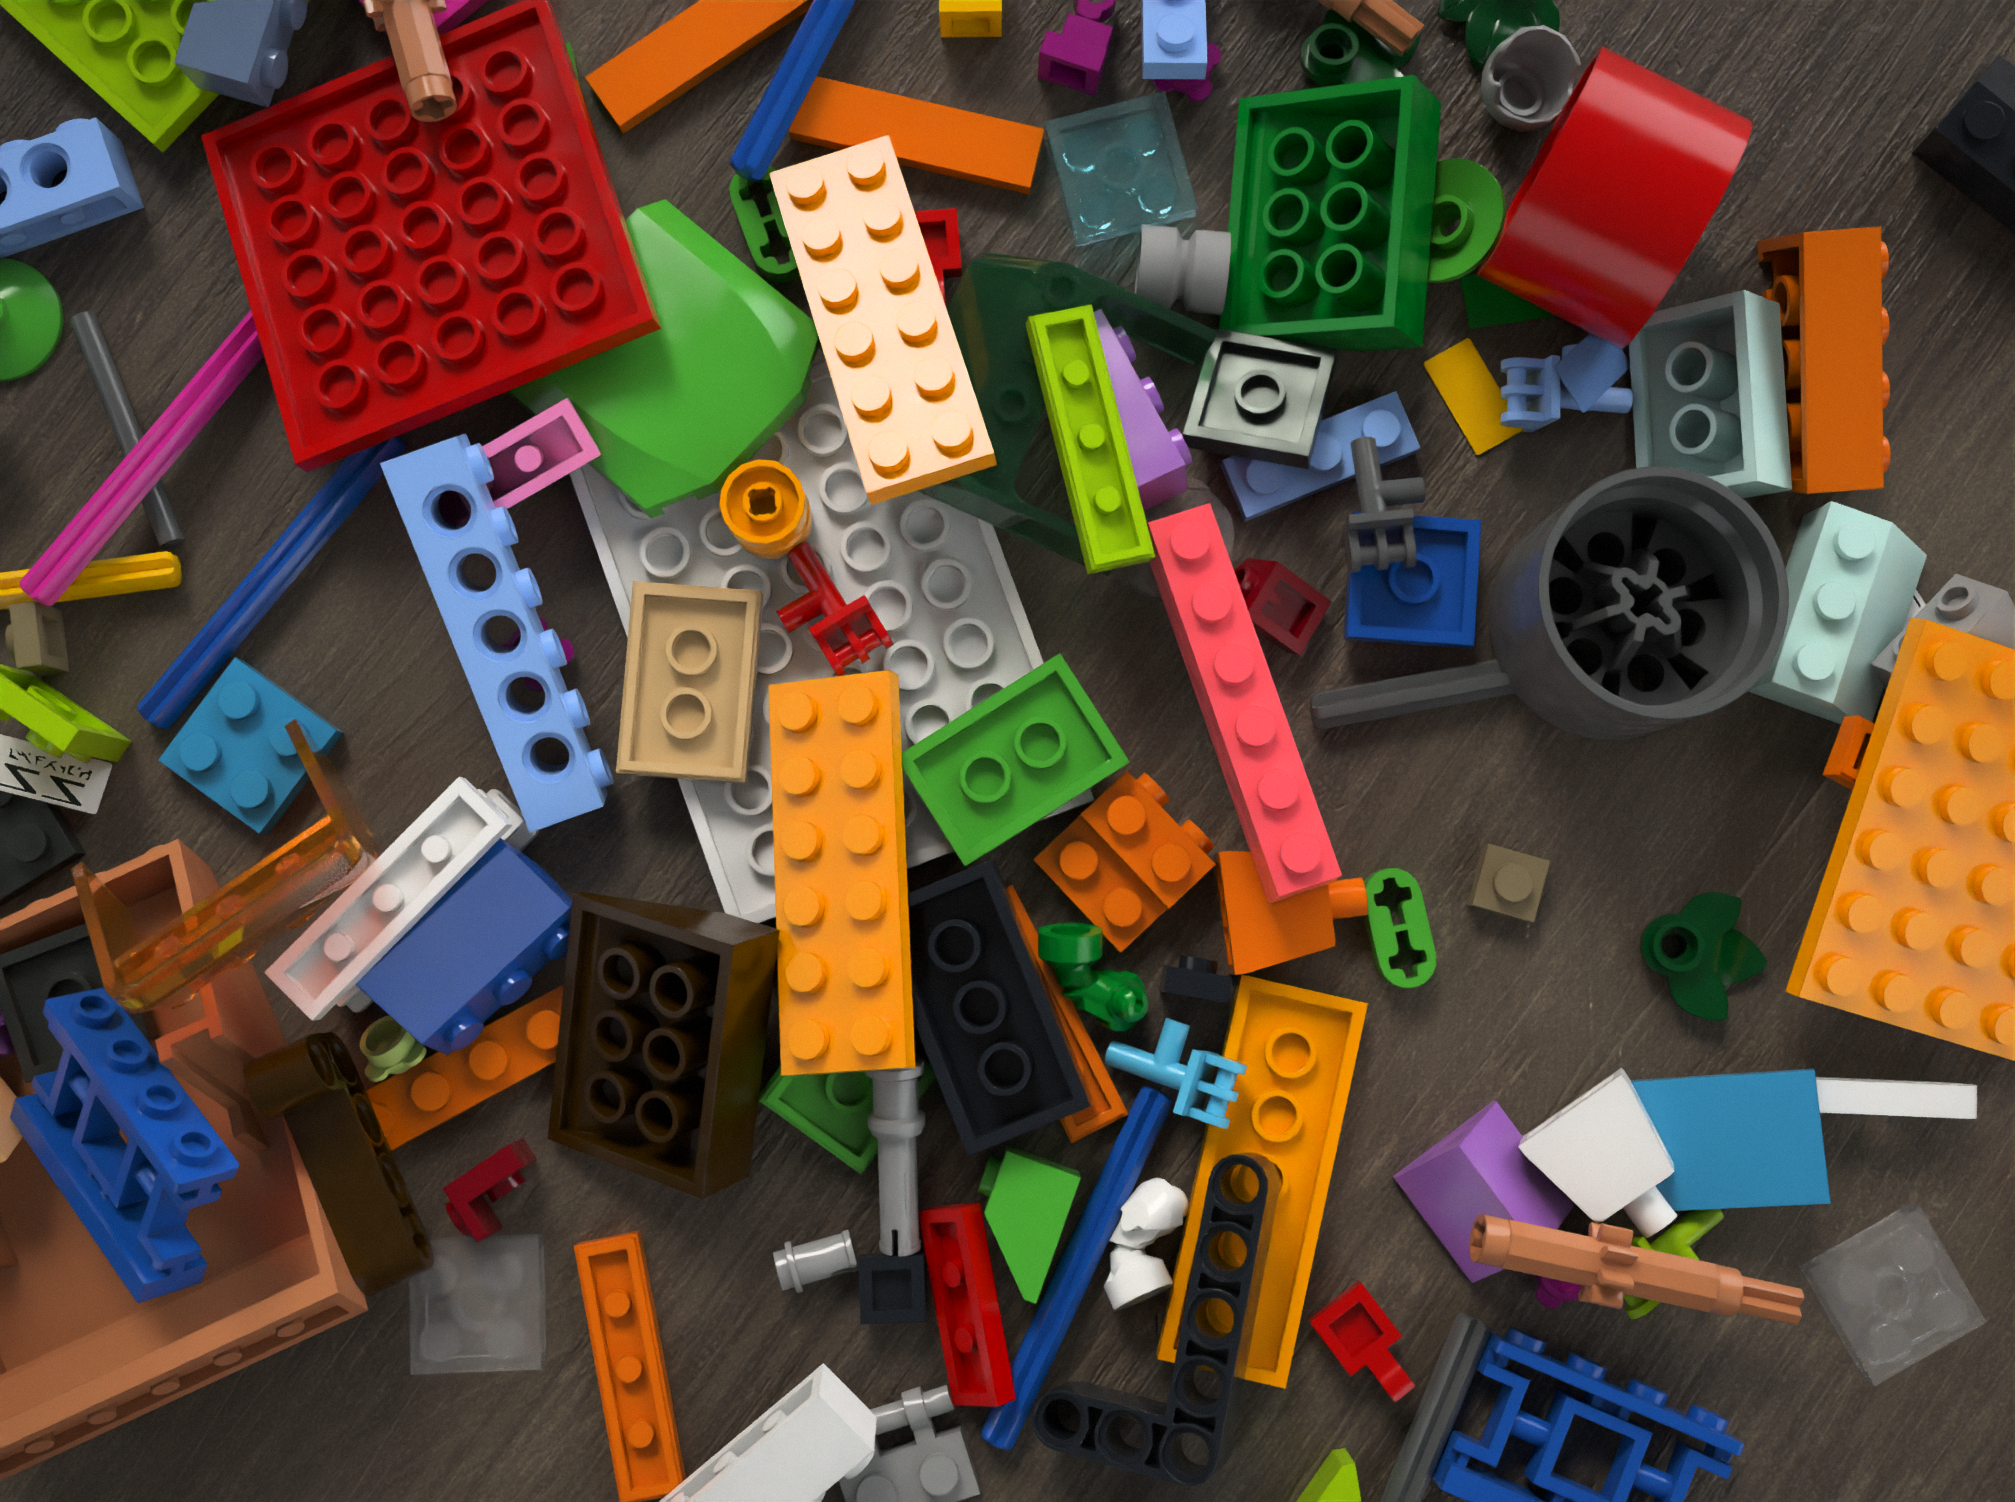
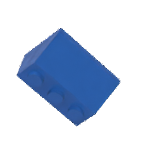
(473, 950)

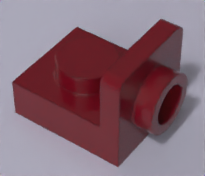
(1280, 603)
(493, 1176)

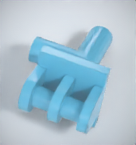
(1191, 1080)

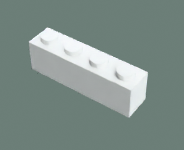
(791, 1449)

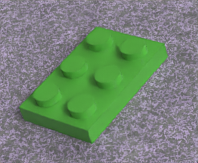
(1012, 760)

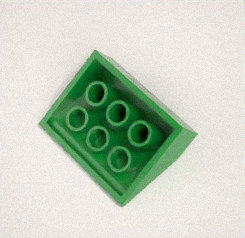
(1333, 215)

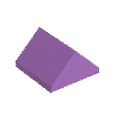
(1480, 1173)

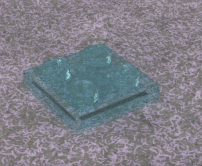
(1120, 168)

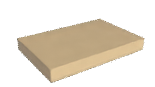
(689, 682)

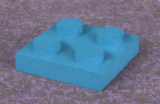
(240, 748)

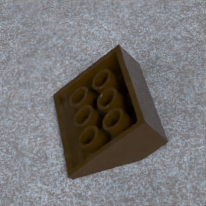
(663, 1039)

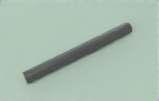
(123, 421)

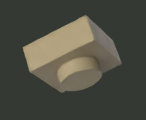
(37, 638)
(1508, 883)

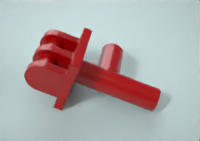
(846, 630)

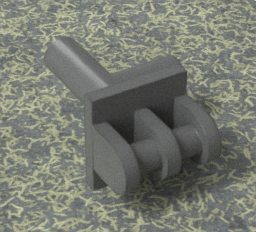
(1375, 533)

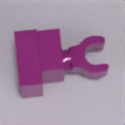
(1081, 50)

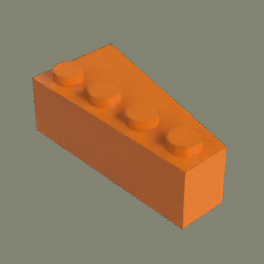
(1833, 355)

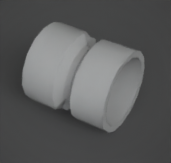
(1183, 269)

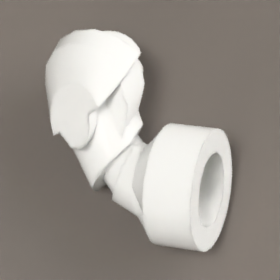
(1147, 1214)

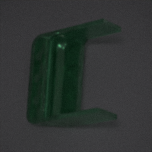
(992, 335)

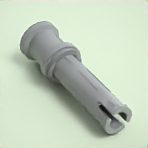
(896, 1124)

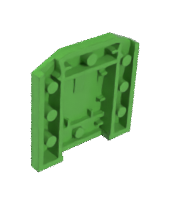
(703, 389)

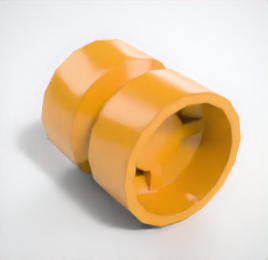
(766, 508)

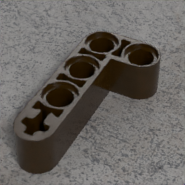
(345, 1157)

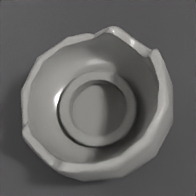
(1529, 78)

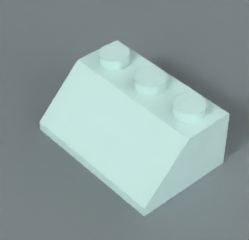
(1714, 392)
(1847, 602)

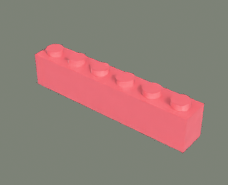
(1240, 705)

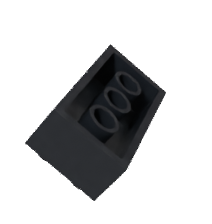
(988, 1012)

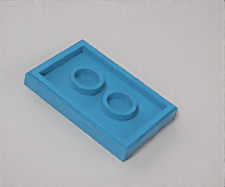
(1739, 1139)

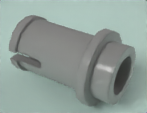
(815, 1260)

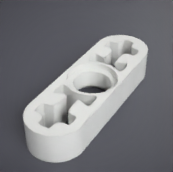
(1897, 1097)

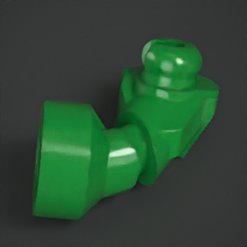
(1109, 996)

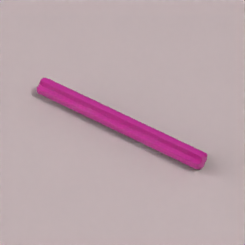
(144, 465)

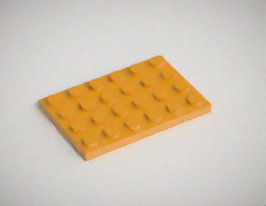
(1924, 863)

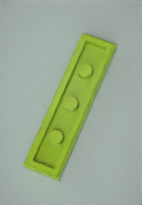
(1089, 439)

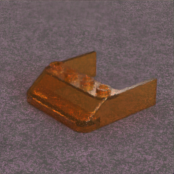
(239, 916)

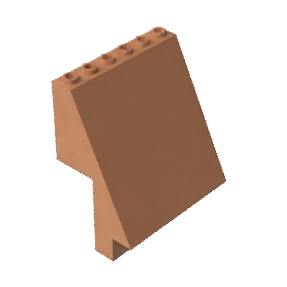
(71, 1333)

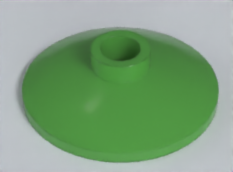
(1476, 198)
(28, 319)

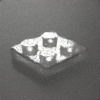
(1893, 1294)
(479, 1306)

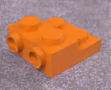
(1126, 859)

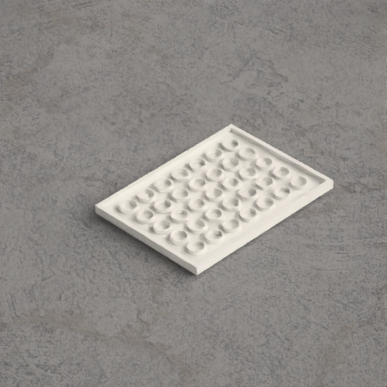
(919, 563)

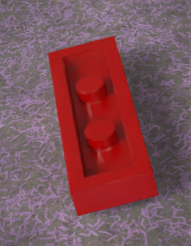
(966, 1305)

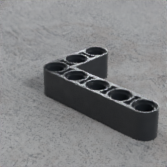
(1198, 1345)

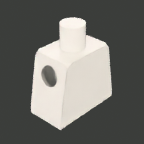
(1606, 1155)

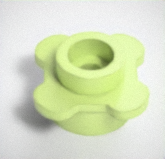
(389, 1049)

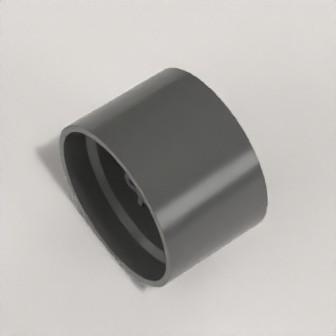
(1695, 534)

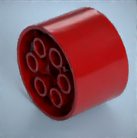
(1616, 198)

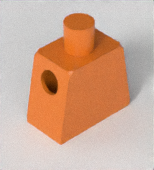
(1280, 931)

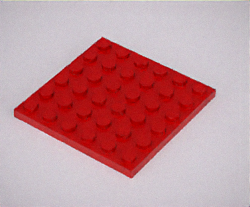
(423, 258)

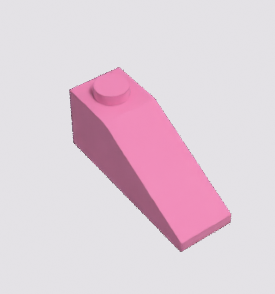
(529, 459)

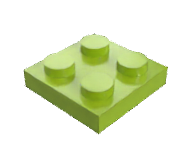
(55, 720)

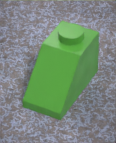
(1027, 1212)

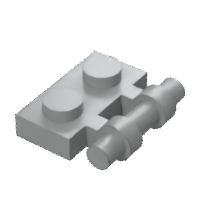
(921, 1470)

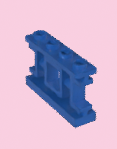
(124, 1193)
(1603, 1404)

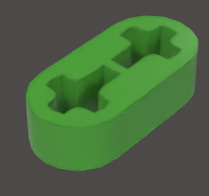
(756, 228)
(1413, 925)

